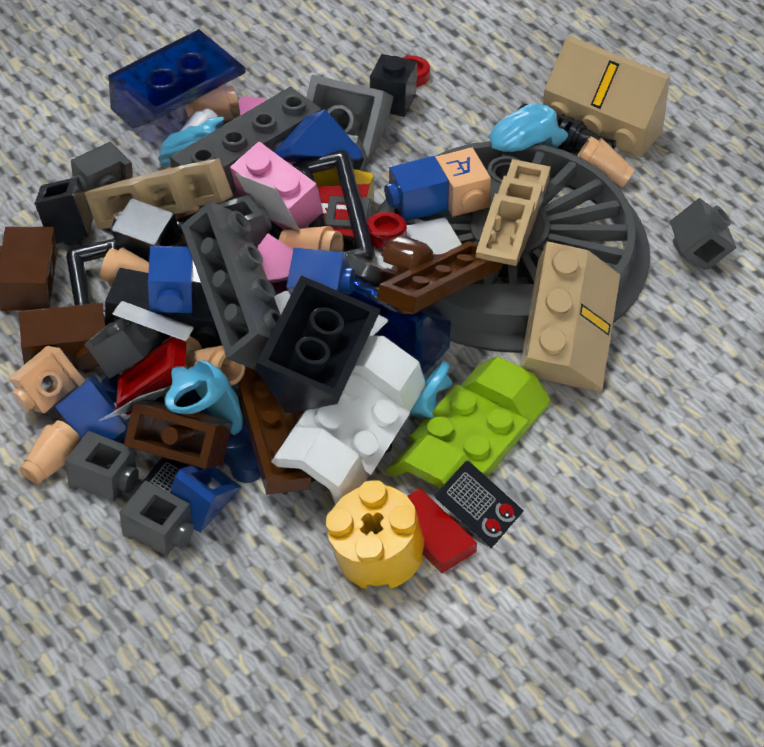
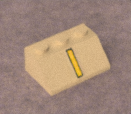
(609, 95)
(570, 317)

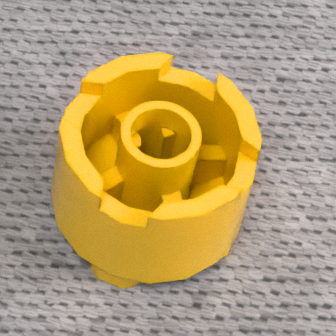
(376, 536)

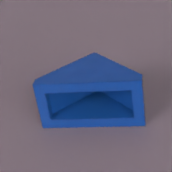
(316, 137)
(87, 406)
(205, 491)

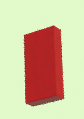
(151, 372)
(444, 539)

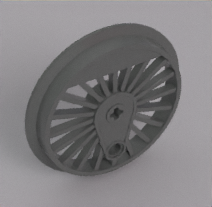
(497, 314)

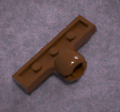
(426, 277)
(268, 430)

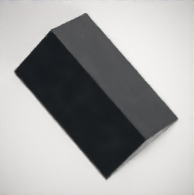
(315, 346)

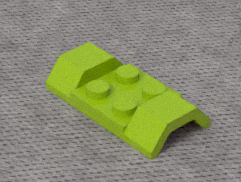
(474, 423)

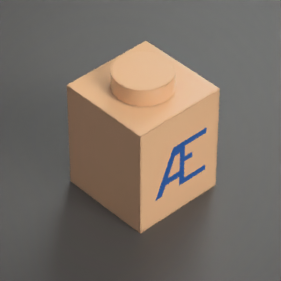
(467, 181)

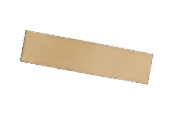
(168, 189)
(513, 212)

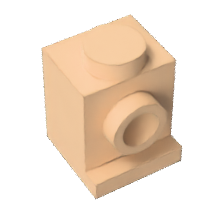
(29, 377)

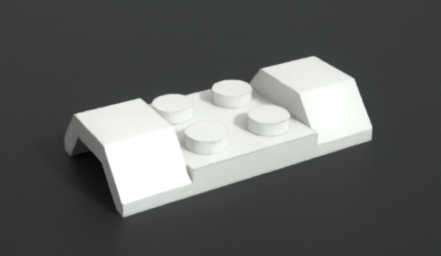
(348, 439)

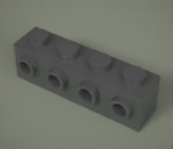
(265, 123)
(232, 281)

